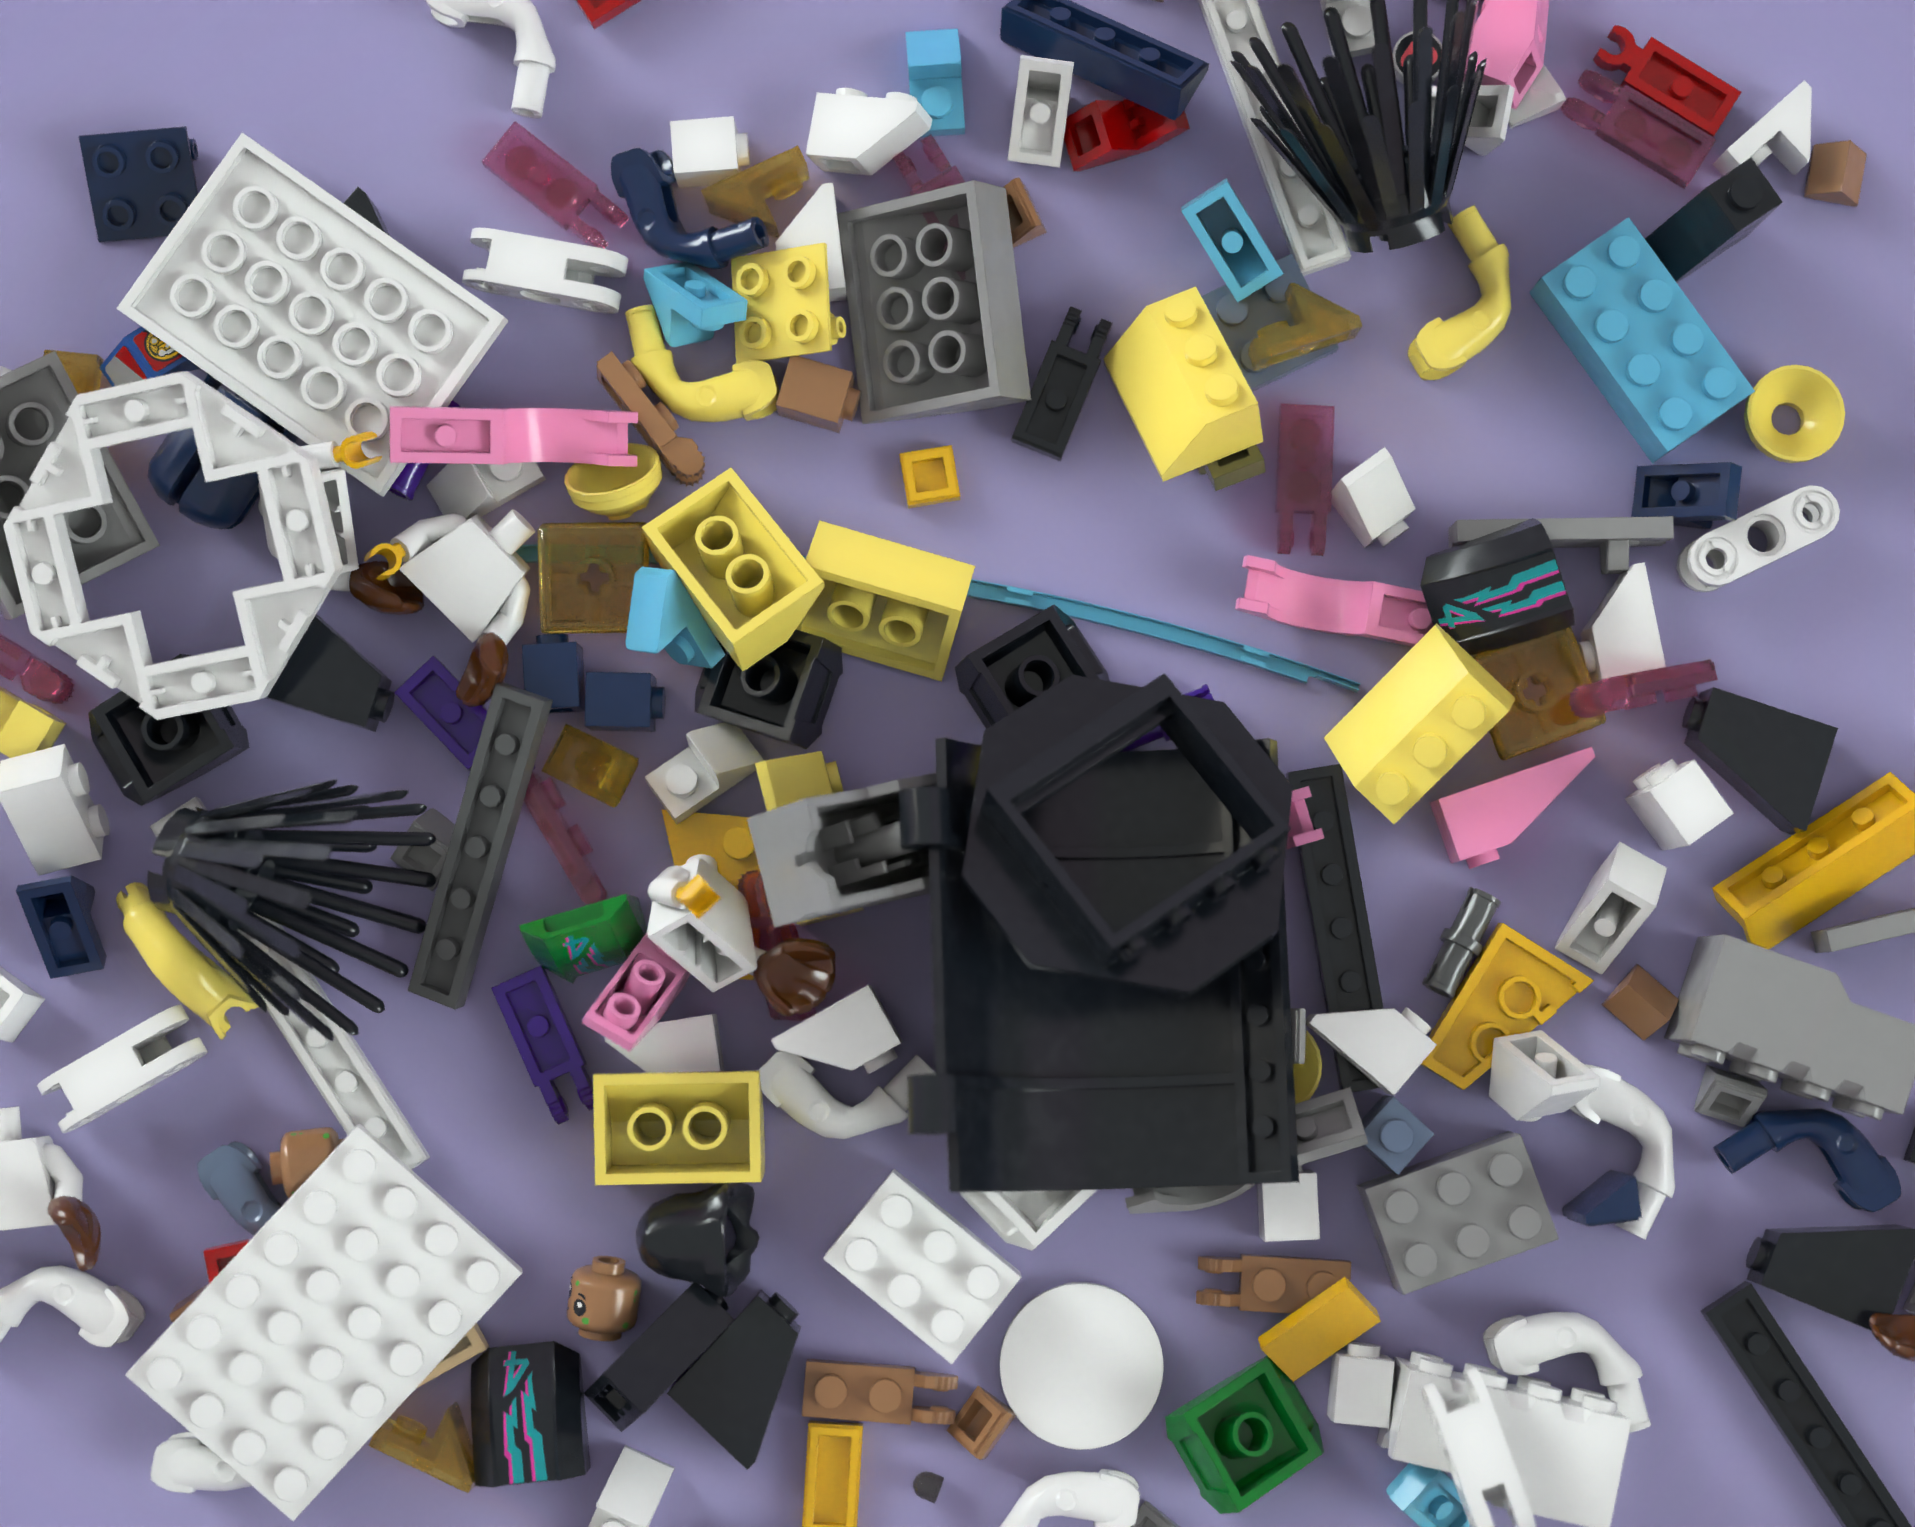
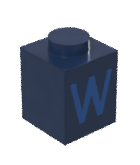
(555, 671)
(623, 701)

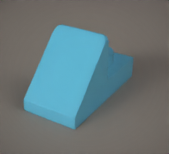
(937, 78)
(691, 303)
(668, 618)
(1428, 1497)

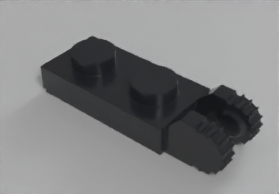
(1060, 389)

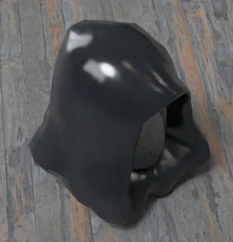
(686, 1237)

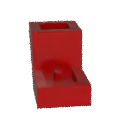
(1115, 131)

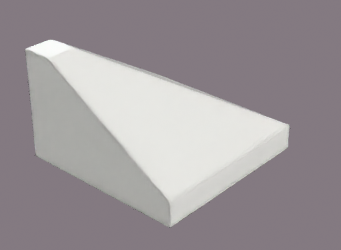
(1541, 99)

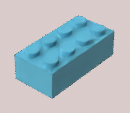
(1640, 340)

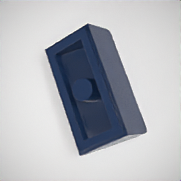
(1606, 1201)

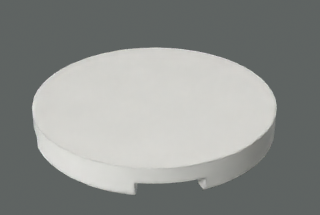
(1081, 1365)

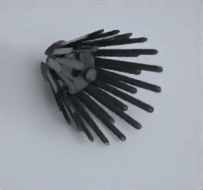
(1359, 159)
(228, 868)

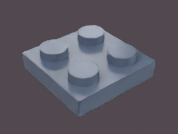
(1243, 319)

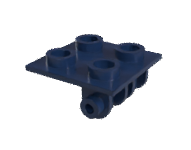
(139, 181)

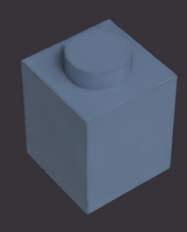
(1394, 1134)

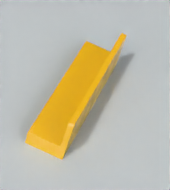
(1822, 864)

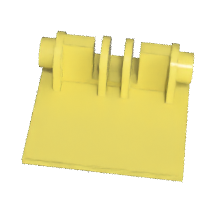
(785, 304)

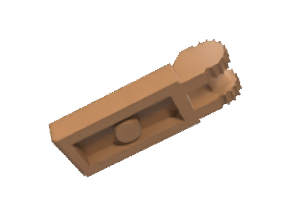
(654, 423)
(1271, 1281)
(872, 1392)

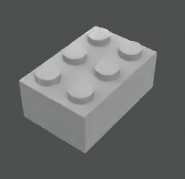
(1457, 1212)

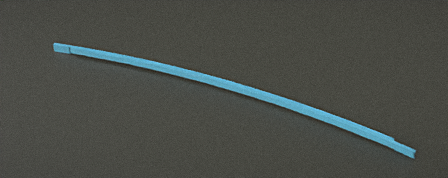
(1124, 621)

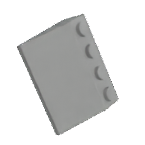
(917, 328)
(30, 418)

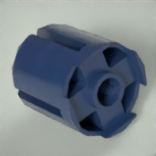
(179, 476)

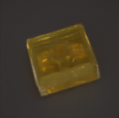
(568, 551)
(1549, 661)

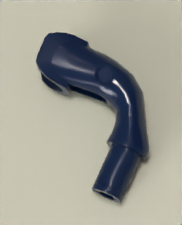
(646, 185)
(1862, 1174)

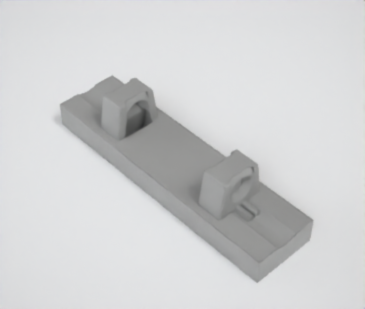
(1610, 534)

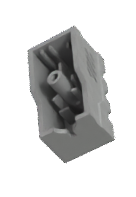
(838, 853)
(1791, 1024)

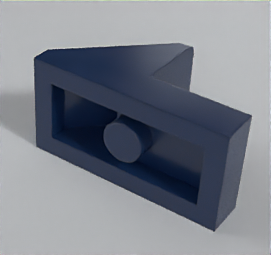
(1688, 492)
(63, 925)

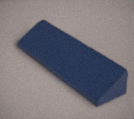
(1105, 53)

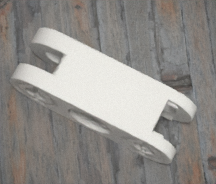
(546, 270)
(1780, 522)
(122, 1068)
(1478, 1453)

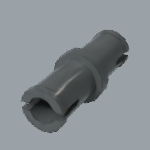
(1461, 942)

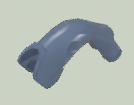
(235, 1180)

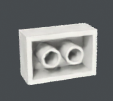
(922, 1266)

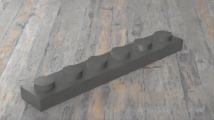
(479, 845)

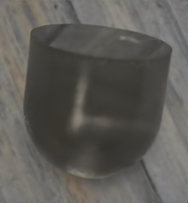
(927, 1485)

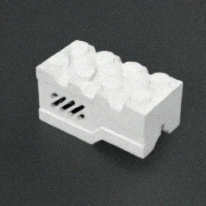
(1561, 1445)

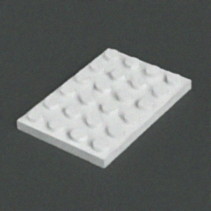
(309, 308)
(325, 1322)

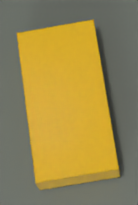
(1319, 1329)
(832, 1474)

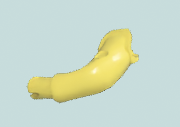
(1447, 345)
(743, 393)
(178, 963)

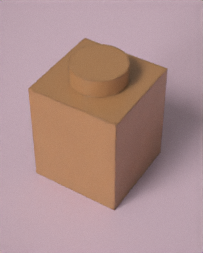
(817, 394)

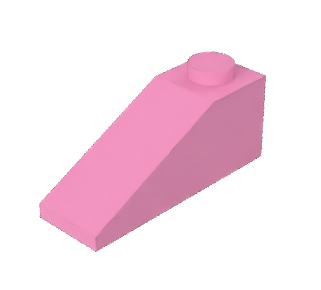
(1498, 811)

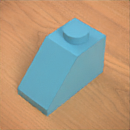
(1231, 240)

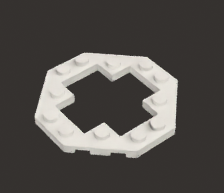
(228, 445)

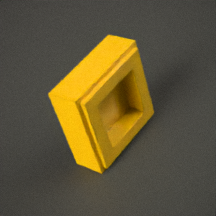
(929, 476)

